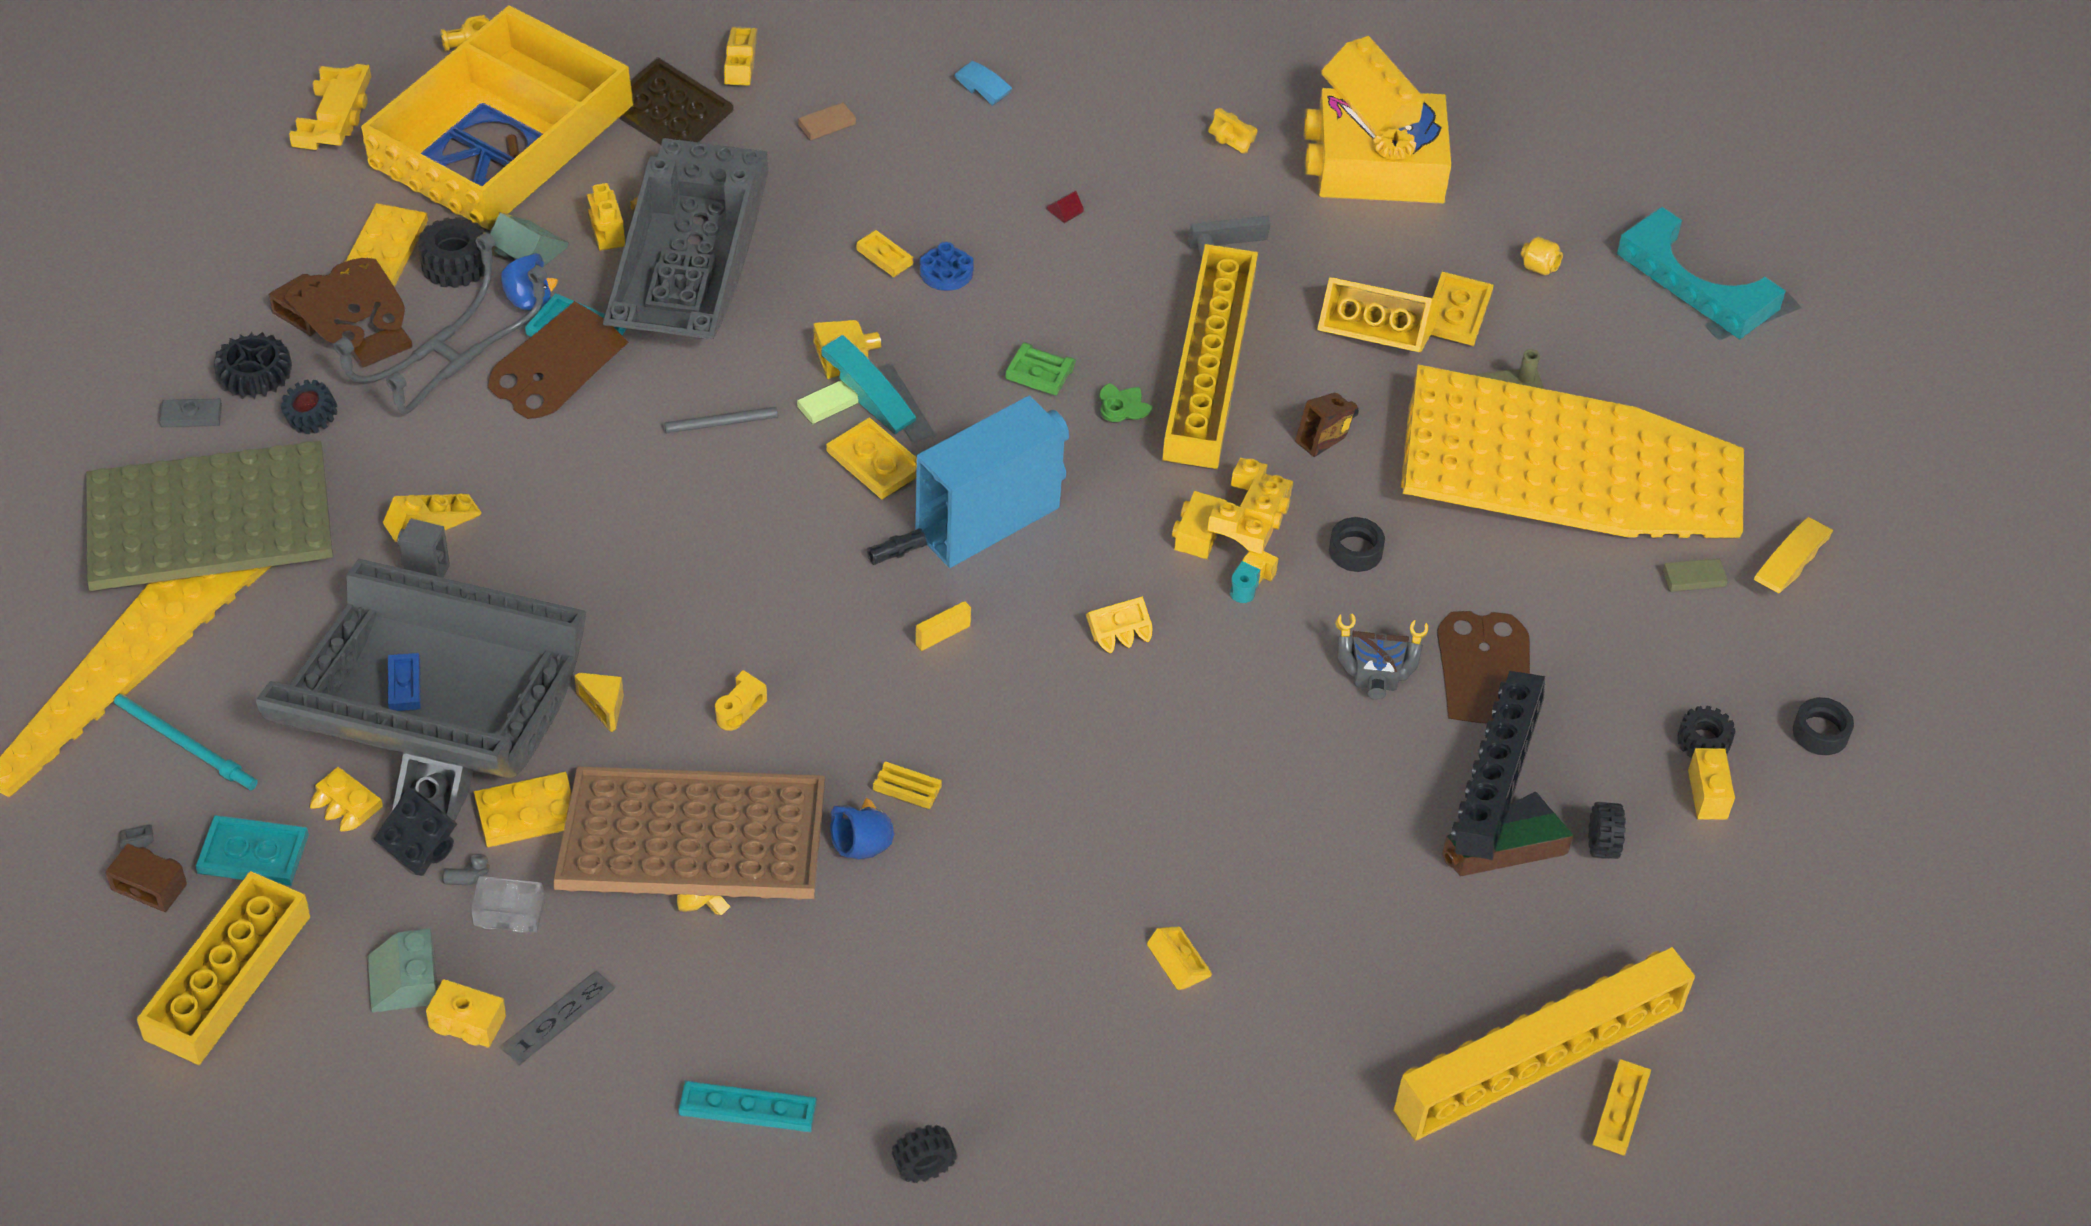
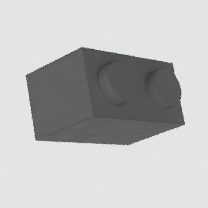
(424, 548)

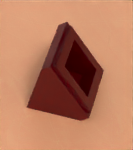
(1067, 207)

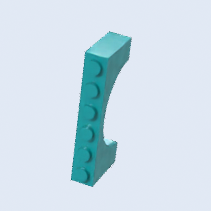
(1734, 308)

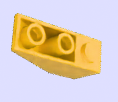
(437, 509)

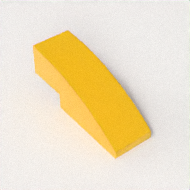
(740, 56)

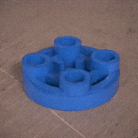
(946, 267)

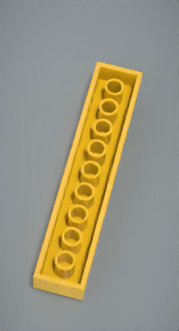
(1210, 357)
(1542, 1043)

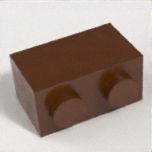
(146, 877)

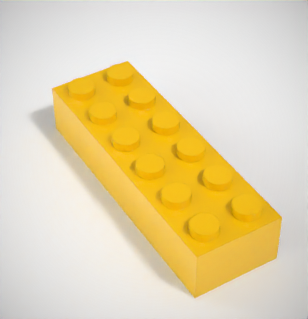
(224, 968)

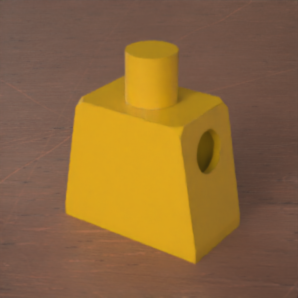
(828, 331)

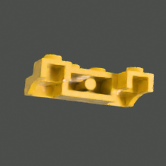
(339, 110)
(1260, 510)

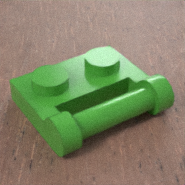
(1039, 369)

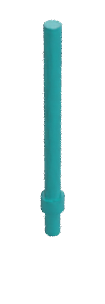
(227, 768)

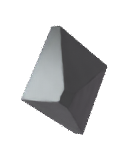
(137, 836)

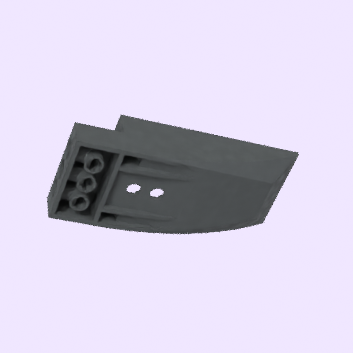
(661, 276)

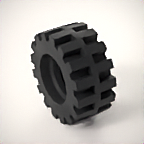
(1705, 720)
(1606, 830)
(924, 1153)

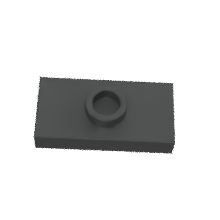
(191, 412)

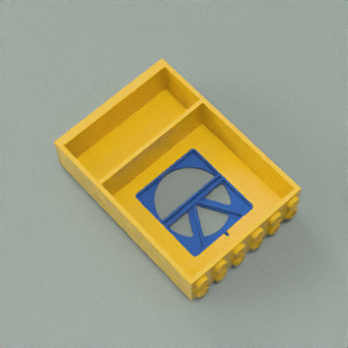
(507, 74)

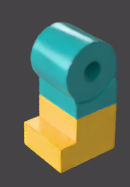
(1250, 574)

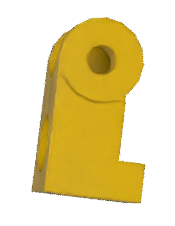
(741, 703)

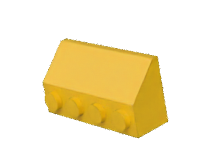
(1373, 86)
(1378, 314)

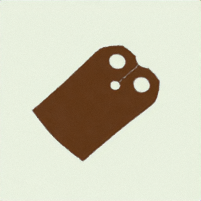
(565, 353)
(1474, 674)

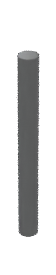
(720, 420)

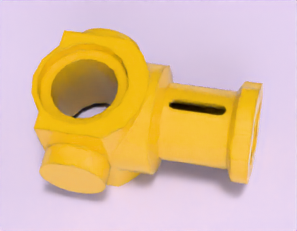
(456, 37)

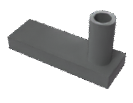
(1228, 232)

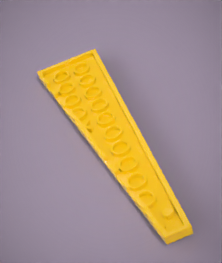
(129, 651)

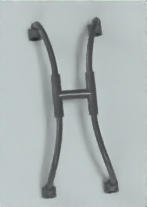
(397, 382)

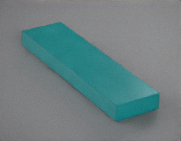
(747, 1106)

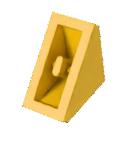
(602, 696)

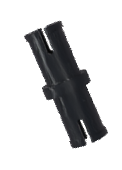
(896, 546)

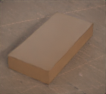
(826, 121)

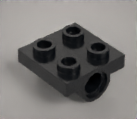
(417, 832)

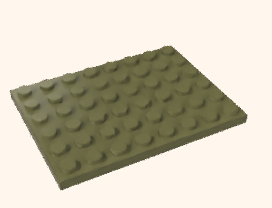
(207, 515)

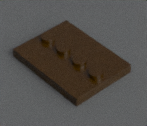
(673, 105)

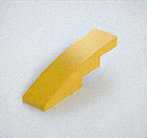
(1793, 554)

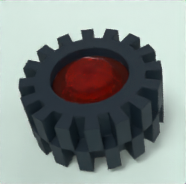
(309, 406)

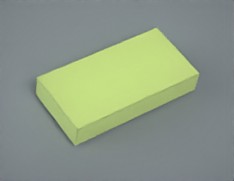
(827, 401)

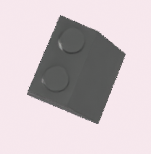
(437, 781)

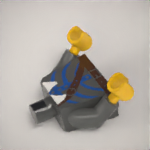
(1378, 659)

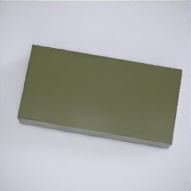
(1695, 574)

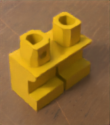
(605, 218)

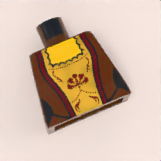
(1325, 422)

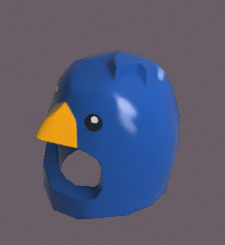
(518, 285)
(862, 832)

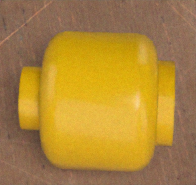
(1541, 256)

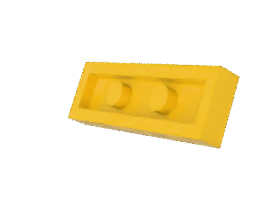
(1622, 1107)

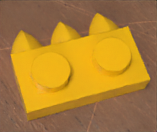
(1120, 621)
(345, 798)

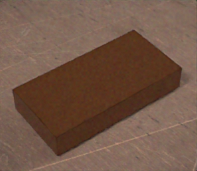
(381, 346)

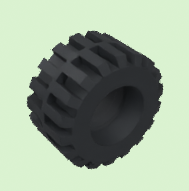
(451, 252)

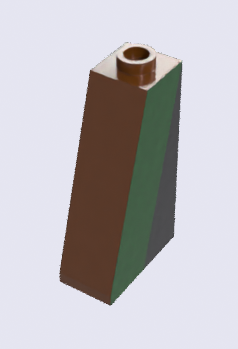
(1528, 835)

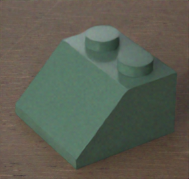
(522, 238)
(403, 971)

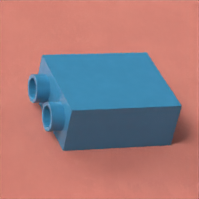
(990, 480)

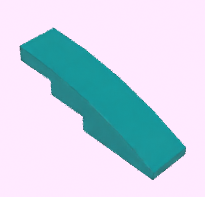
(869, 383)

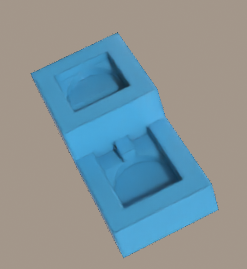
(986, 82)

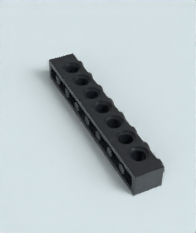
(1499, 765)

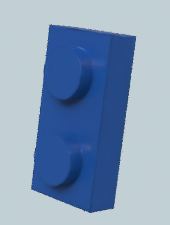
(404, 682)

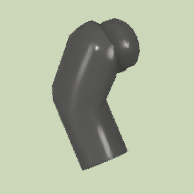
(470, 874)

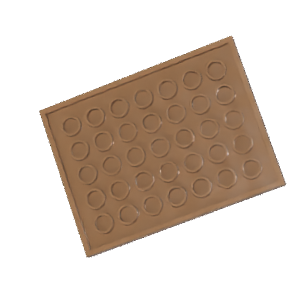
(692, 833)

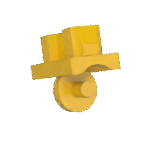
(1232, 131)

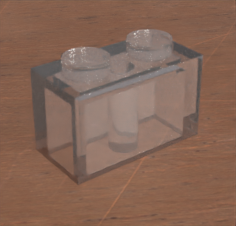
(508, 904)

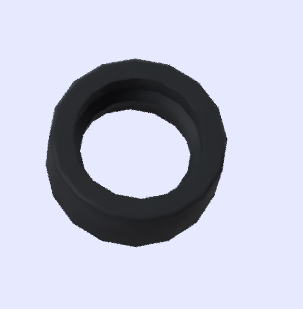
(1359, 528)
(1817, 742)

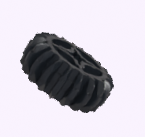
(252, 365)

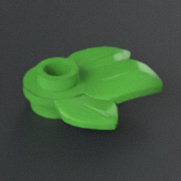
(1122, 404)

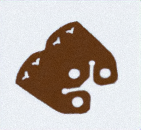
(337, 291)

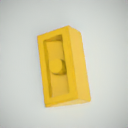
(1178, 957)

